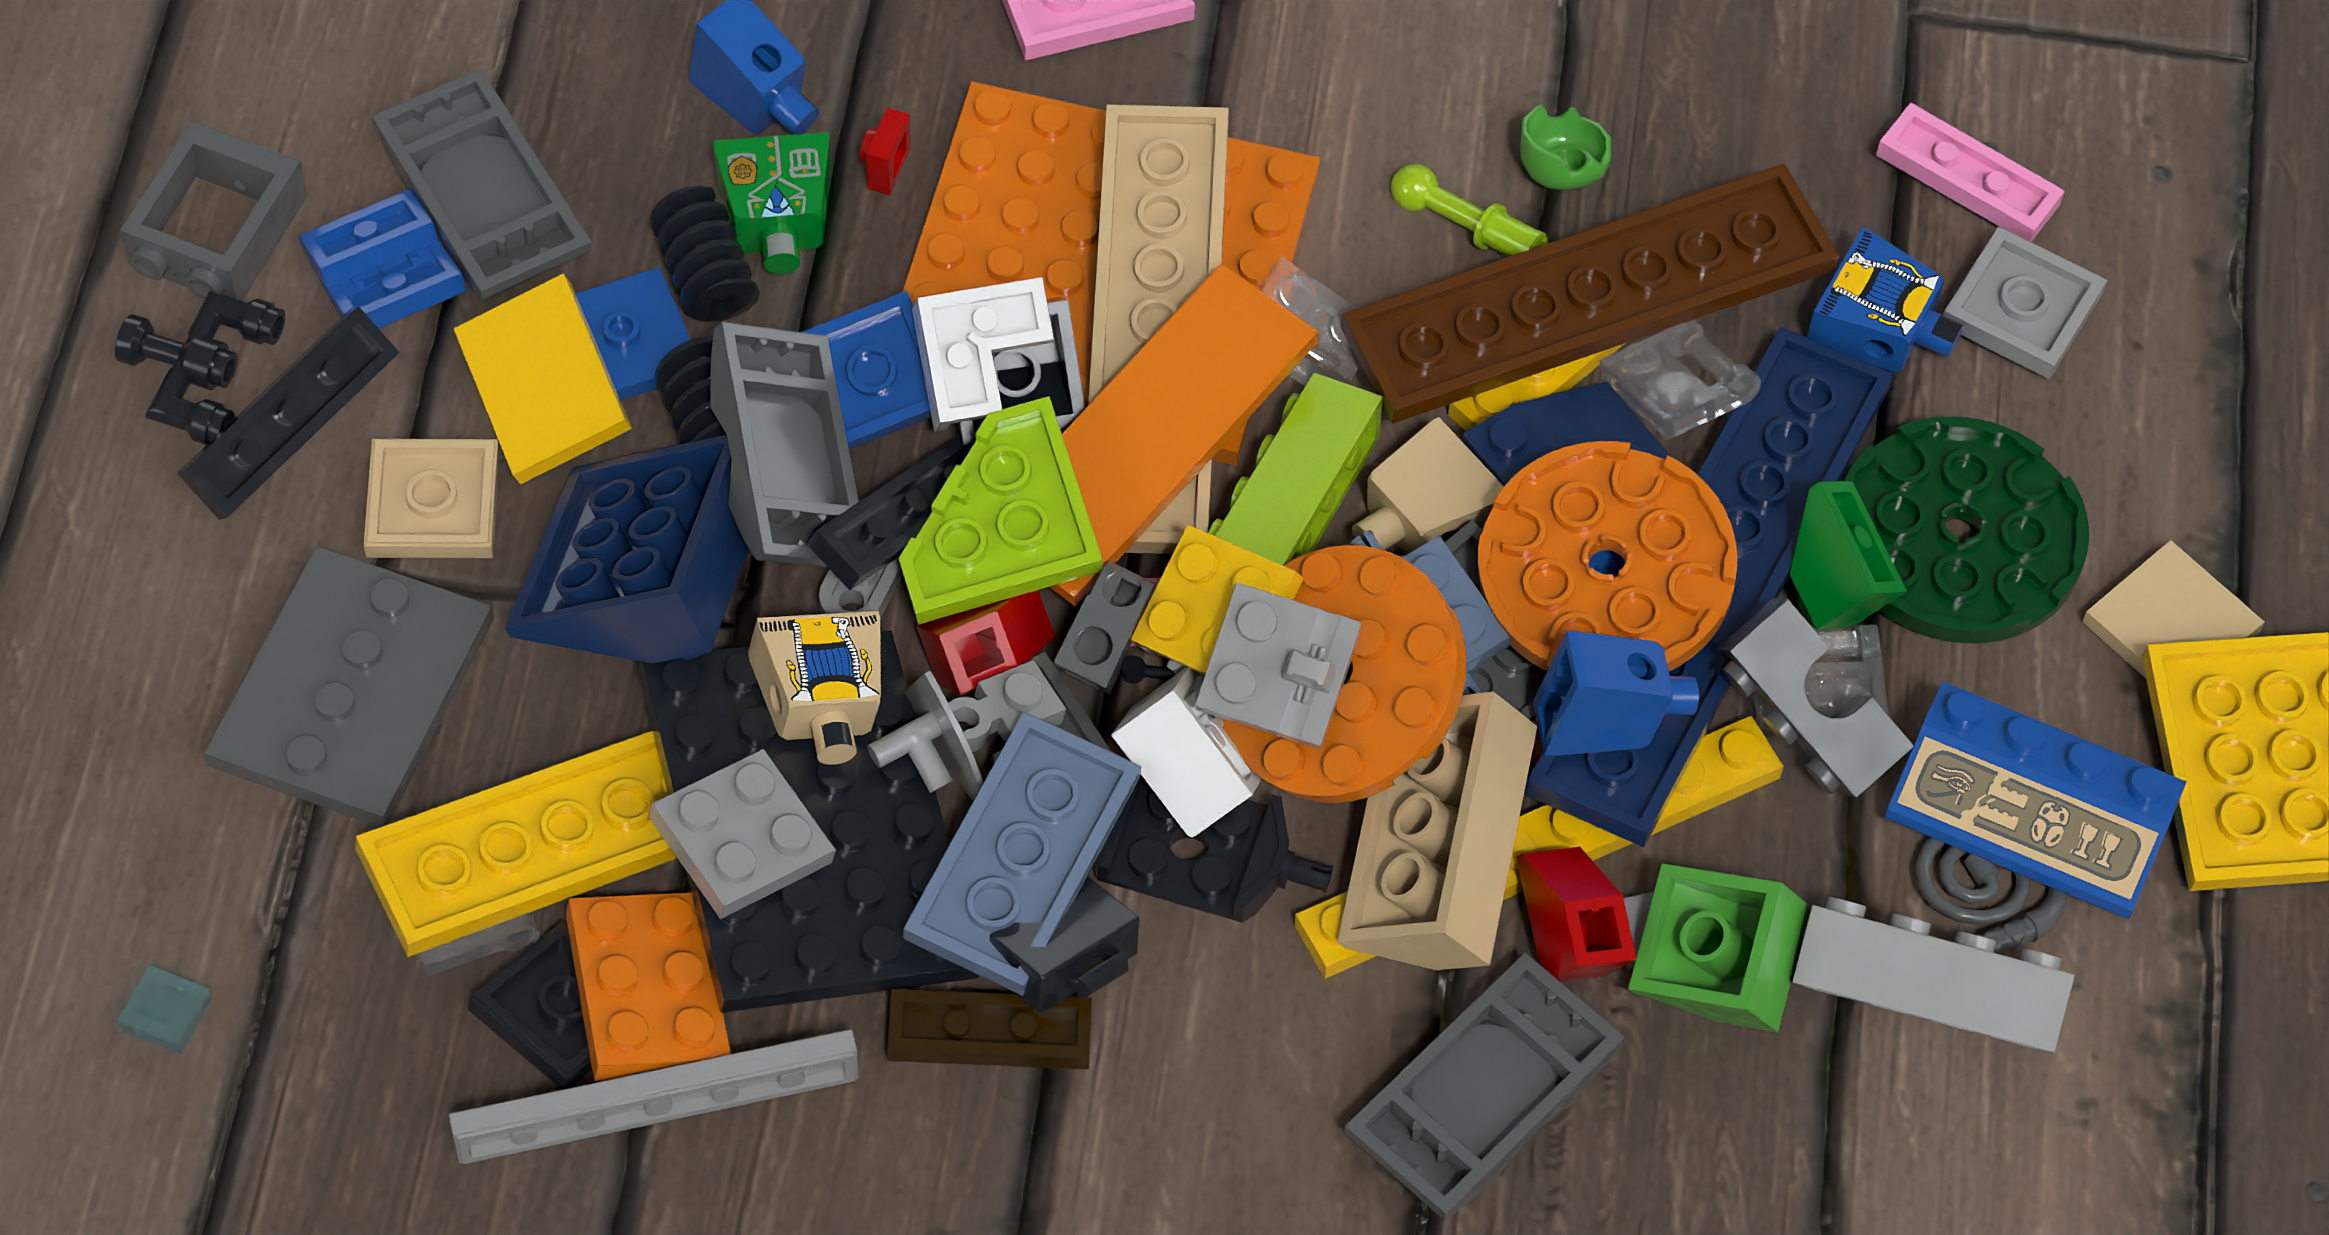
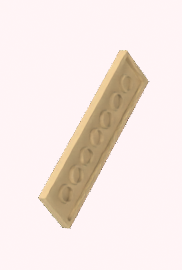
(1154, 251)

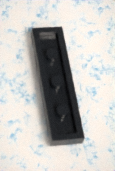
(288, 413)
(883, 522)

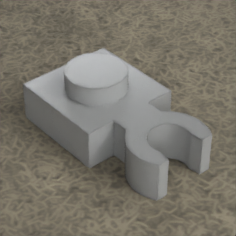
(1002, 701)

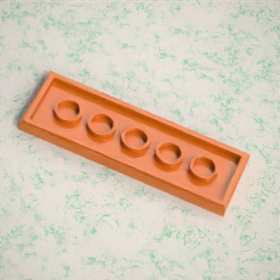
(1177, 408)

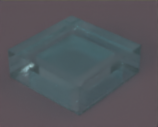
(164, 1009)

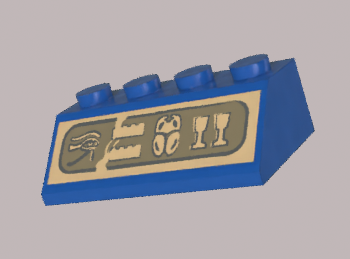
(2035, 799)

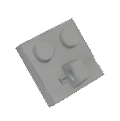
(1278, 666)

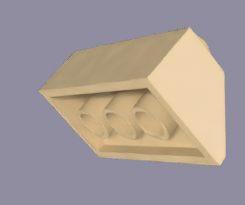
(1442, 844)

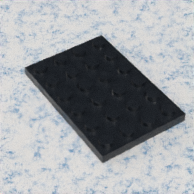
(846, 921)

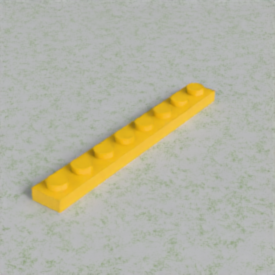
(1721, 769)

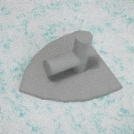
(927, 737)

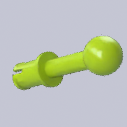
(1417, 188)

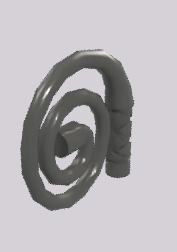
(2017, 932)

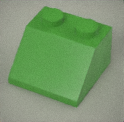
(1720, 946)

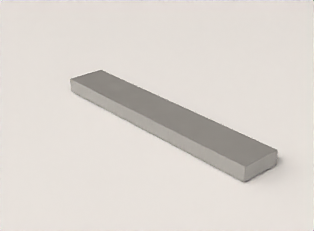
(654, 1097)

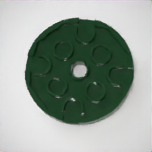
(2025, 519)

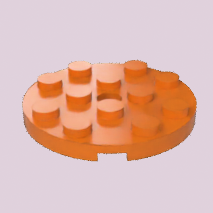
(1620, 501)
(1401, 683)

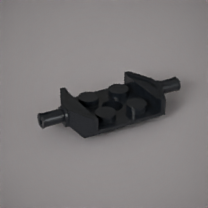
(1235, 876)

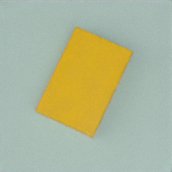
(542, 379)

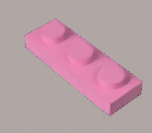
(1970, 172)

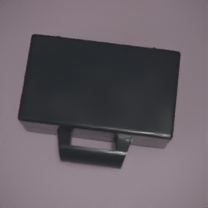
(1082, 954)

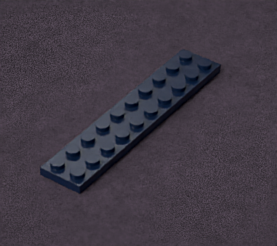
(1768, 456)

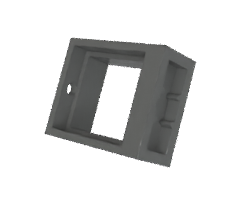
(232, 164)

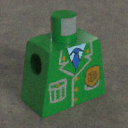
(775, 194)

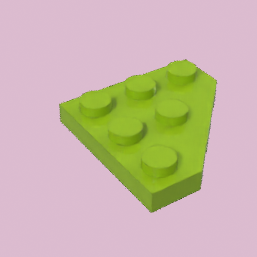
(1002, 520)

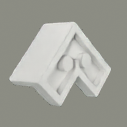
(958, 340)
(1185, 754)

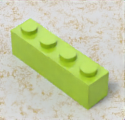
(1303, 471)

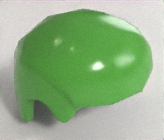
(1564, 149)

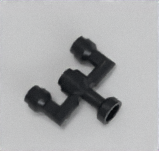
(199, 360)

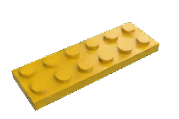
(518, 845)

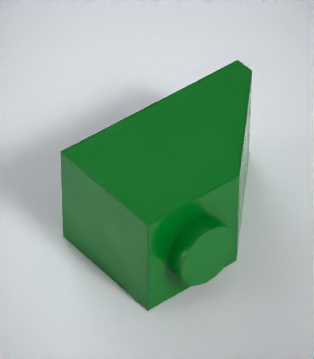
(1841, 560)

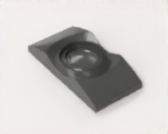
(480, 184)
(783, 436)
(1485, 1087)

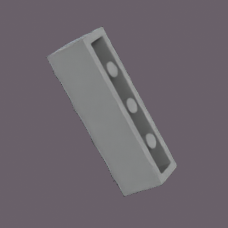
(1932, 977)

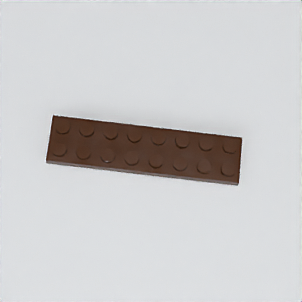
(1588, 292)

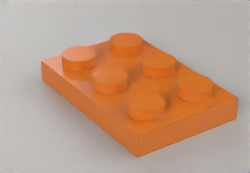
(644, 983)

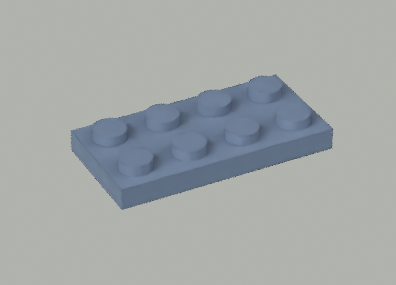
(1022, 847)

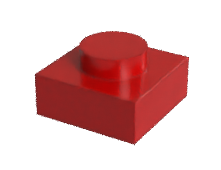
(886, 150)

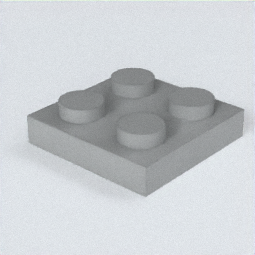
(2025, 302)
(742, 833)

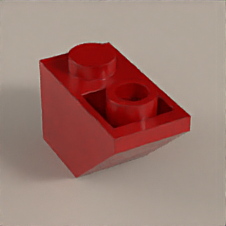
(985, 640)
(1575, 915)

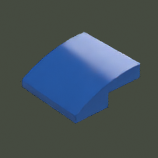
(383, 260)

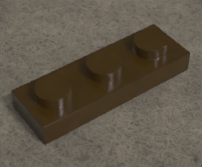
(987, 1030)

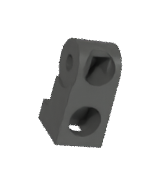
(1105, 627)

